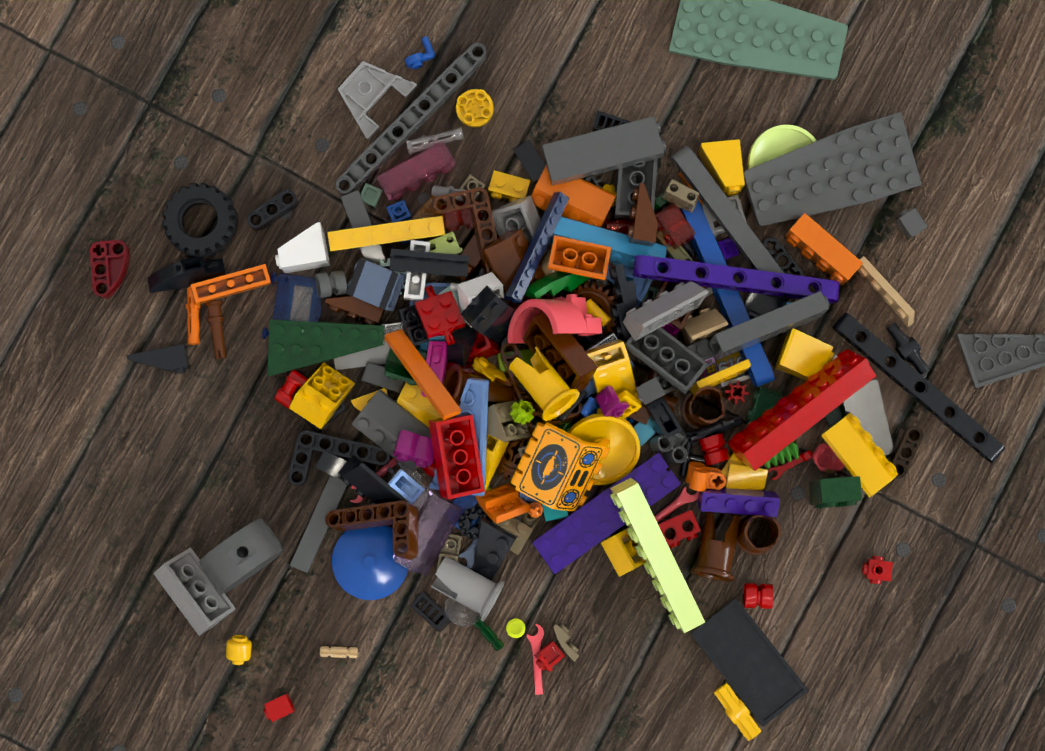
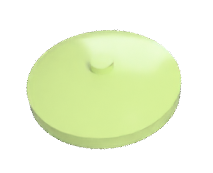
(777, 142)

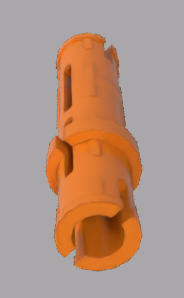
(193, 319)

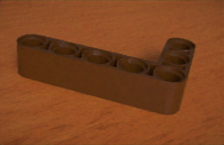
(475, 207)
(506, 361)
(379, 518)

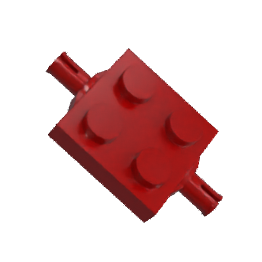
(439, 314)

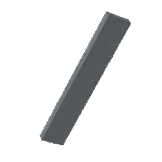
(317, 527)

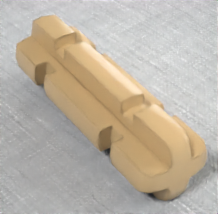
(340, 652)

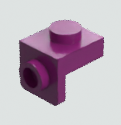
(610, 402)

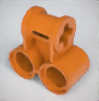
(702, 477)

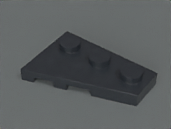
(491, 548)

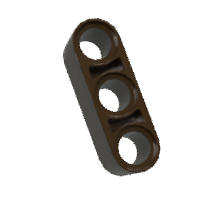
(912, 446)

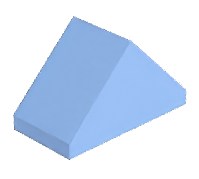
(406, 486)

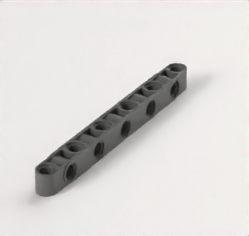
(411, 119)

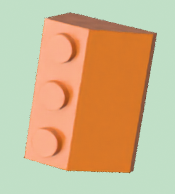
(579, 257)

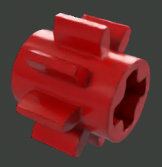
(730, 392)

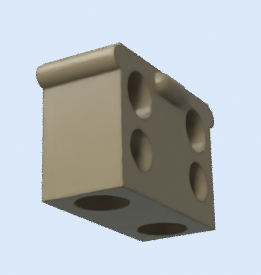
(681, 196)

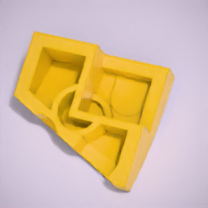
(745, 478)

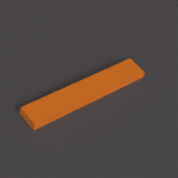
(422, 374)

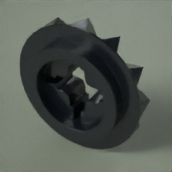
(464, 523)

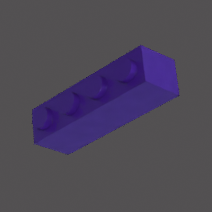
(739, 501)

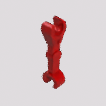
(781, 469)

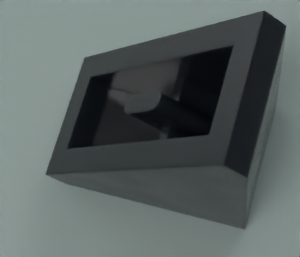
(461, 349)

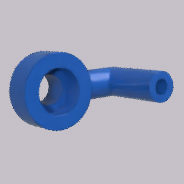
(415, 61)

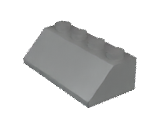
(664, 309)
(193, 591)

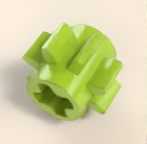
(522, 412)

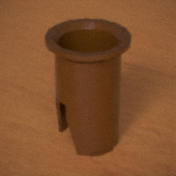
(456, 380)
(695, 421)
(745, 544)
(717, 556)

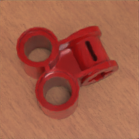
(291, 386)

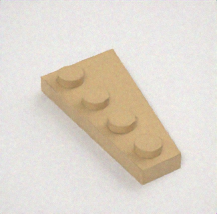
(888, 293)

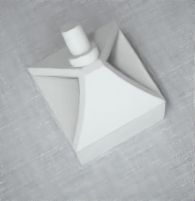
(470, 289)

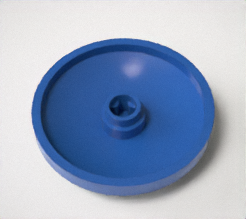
(366, 563)

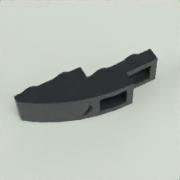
(179, 273)
(626, 295)

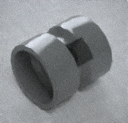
(331, 284)

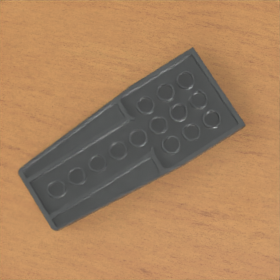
(834, 172)

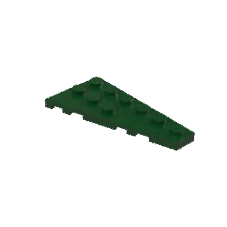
(305, 343)

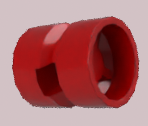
(714, 449)
(758, 595)

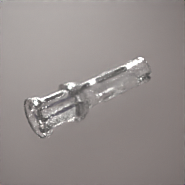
(423, 140)

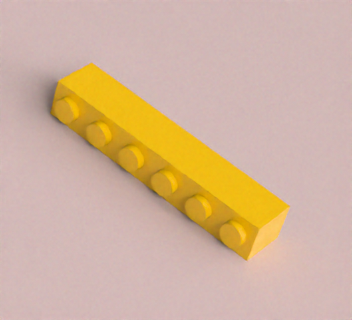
(386, 233)

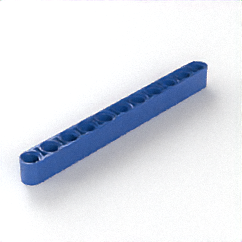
(728, 300)

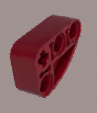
(115, 265)

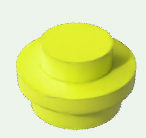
(515, 628)

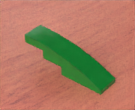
(554, 283)

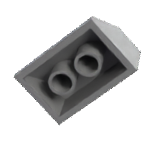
(518, 215)

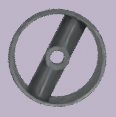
(241, 556)

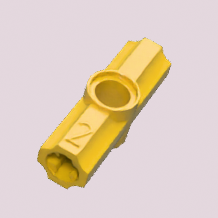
(737, 711)

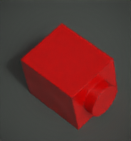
(278, 708)

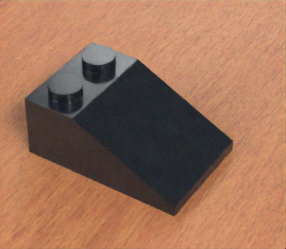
(489, 314)

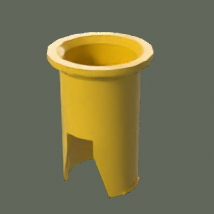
(544, 385)

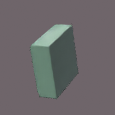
(371, 195)

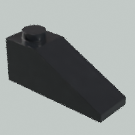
(170, 359)

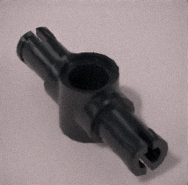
(907, 348)

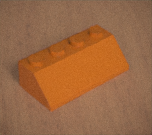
(586, 201)

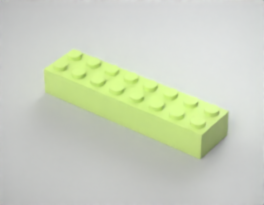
(657, 554)

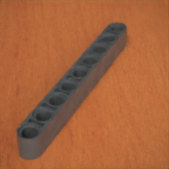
(724, 212)

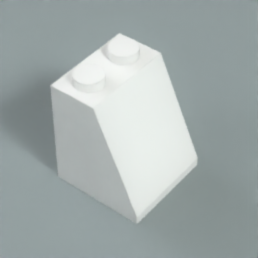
(304, 251)

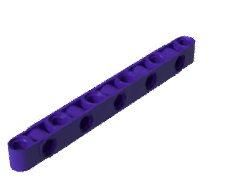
(722, 278)

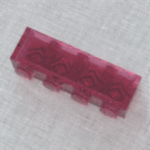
(415, 171)

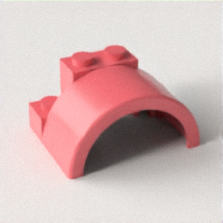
(565, 314)

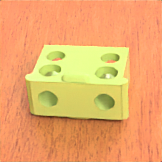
(442, 245)

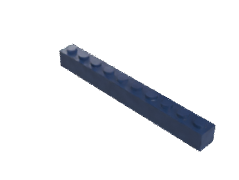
(537, 247)

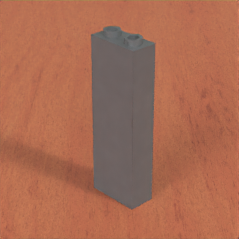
(603, 150)
(768, 325)

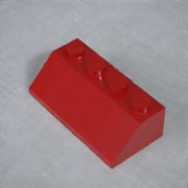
(456, 456)

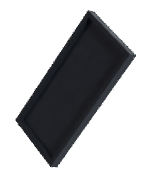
(749, 662)

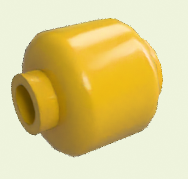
(238, 649)

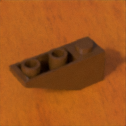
(644, 222)
(356, 308)

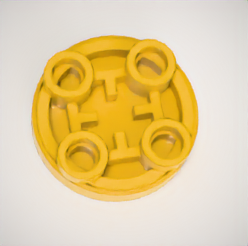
(474, 108)

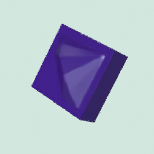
(728, 249)

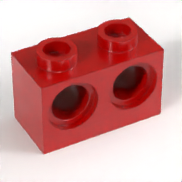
(676, 524)

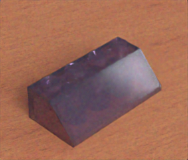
(435, 524)

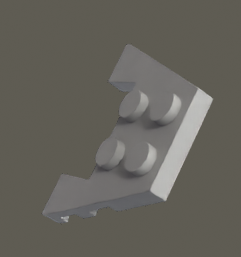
(364, 90)

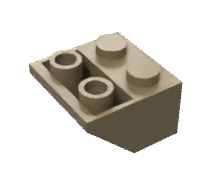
(502, 425)
(521, 527)

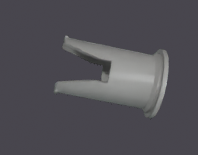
(467, 587)

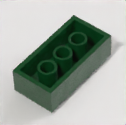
(835, 492)

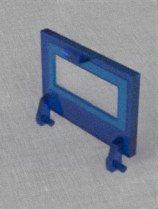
(295, 299)

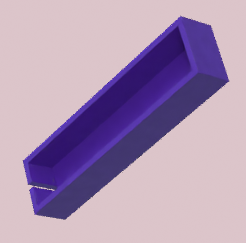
(601, 517)

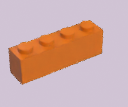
(230, 284)

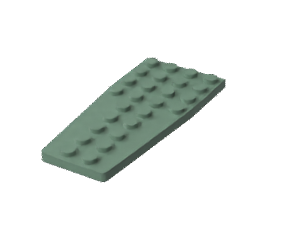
(759, 37)

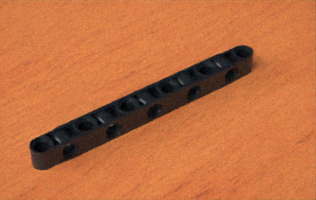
(929, 398)

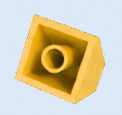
(724, 164)
(803, 355)

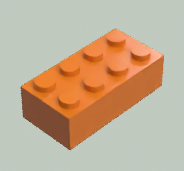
(823, 249)

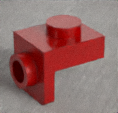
(548, 656)

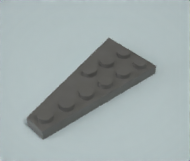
(1000, 355)

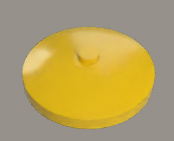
(623, 444)

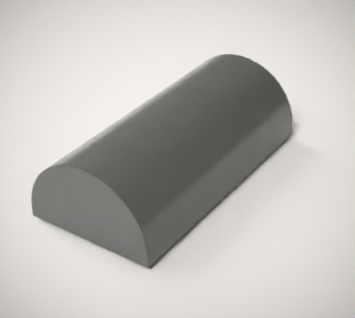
(668, 358)

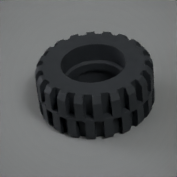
(186, 199)

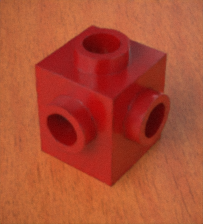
(884, 570)

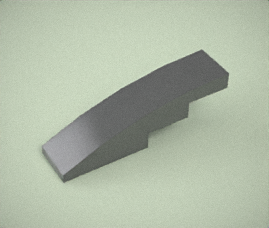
(359, 218)

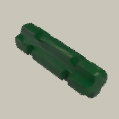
(489, 635)

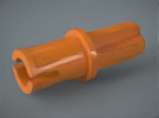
(535, 509)

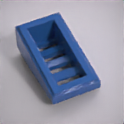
(589, 408)

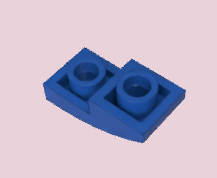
(399, 212)

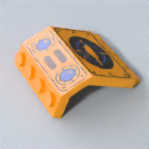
(559, 467)

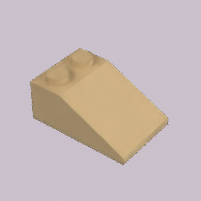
(703, 326)

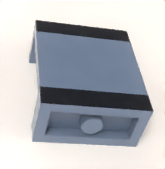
(376, 284)

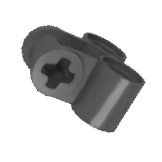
(670, 445)

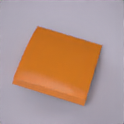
(502, 503)

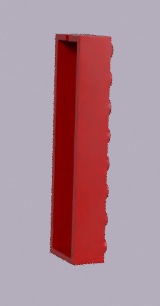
(801, 409)

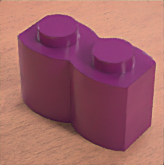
(414, 448)

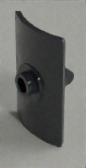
(761, 304)

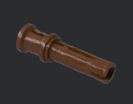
(216, 319)

